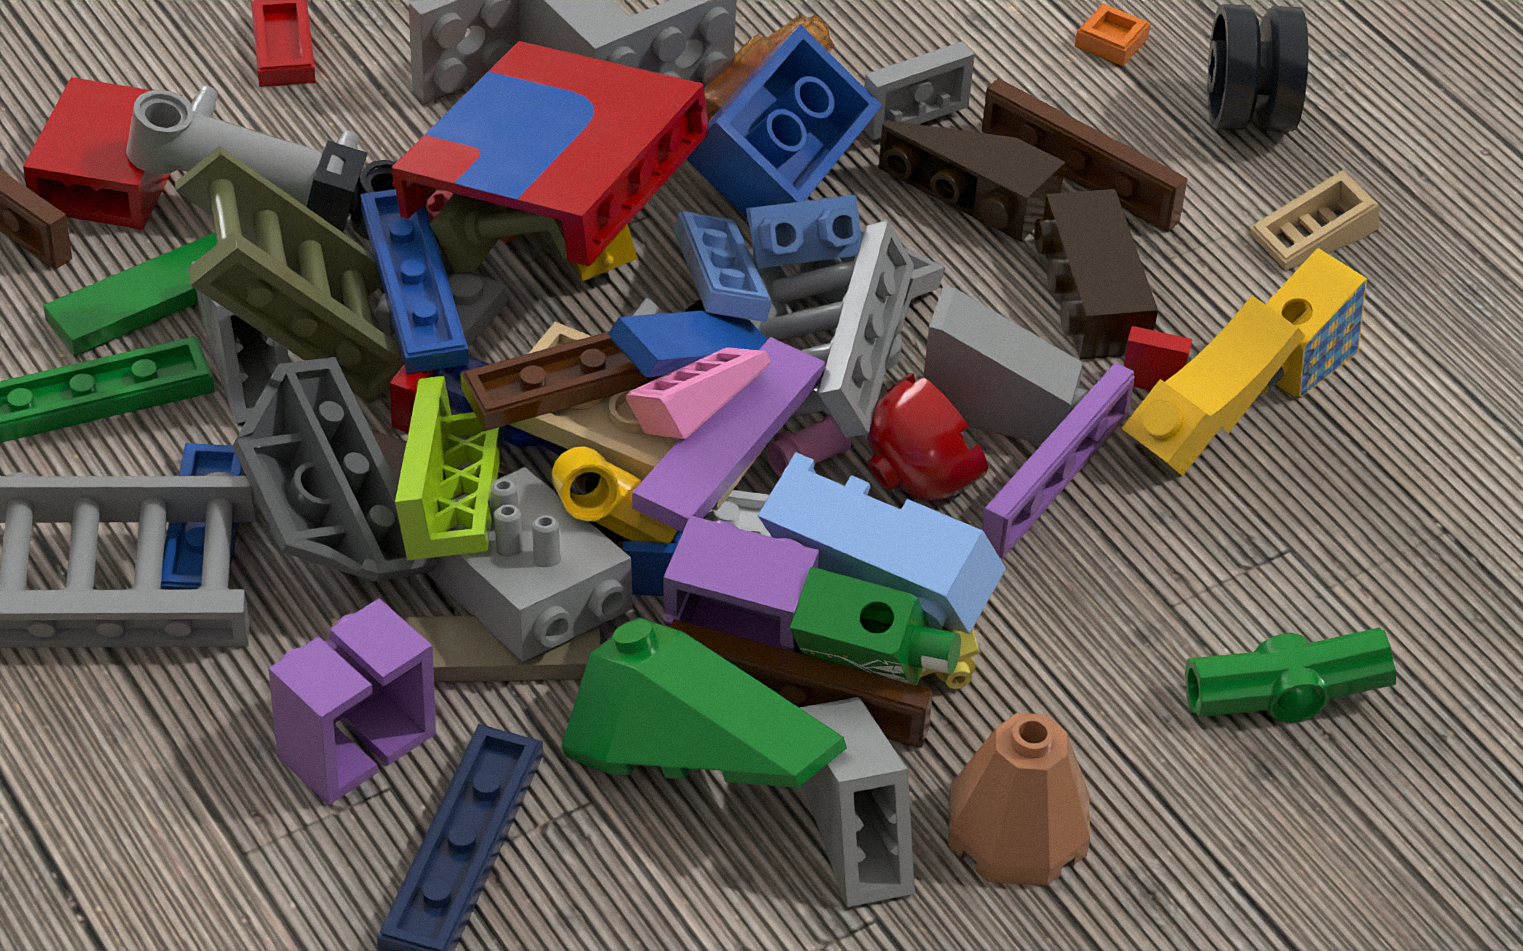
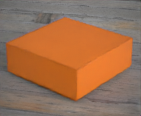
(1112, 34)

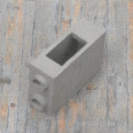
(541, 571)

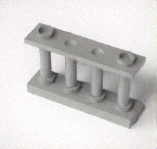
(863, 321)
(145, 612)

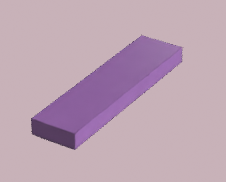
(717, 453)
(1058, 459)

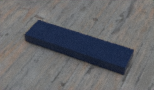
(462, 843)

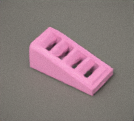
(691, 395)

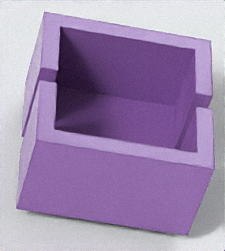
(737, 581)
(368, 676)

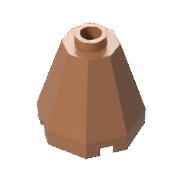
(1021, 804)

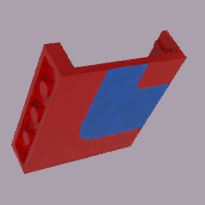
(559, 142)

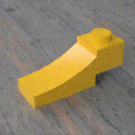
(1214, 387)

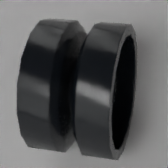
(1257, 67)

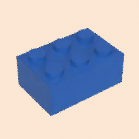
(784, 126)

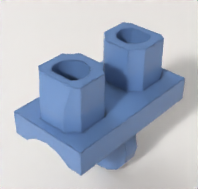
(804, 231)

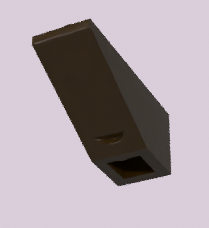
(975, 172)

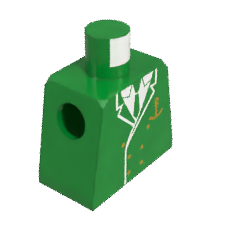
(870, 628)

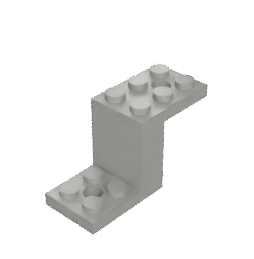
(590, 28)

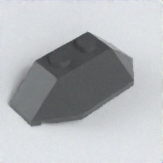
(324, 474)

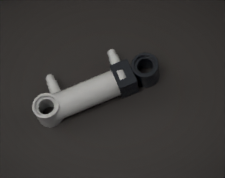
(175, 135)

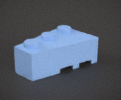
(904, 549)

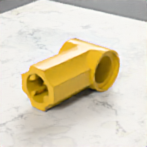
(610, 501)

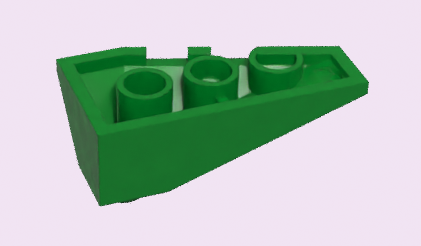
(682, 707)

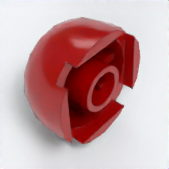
(921, 443)

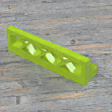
(431, 477)

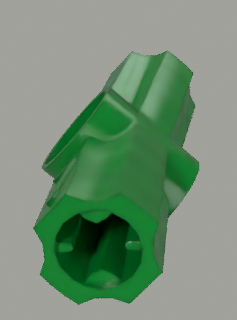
(1290, 675)

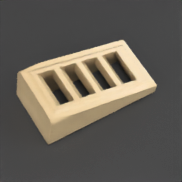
(1336, 193)

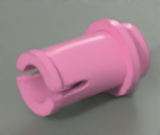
(815, 441)

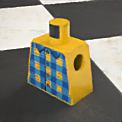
(1328, 307)

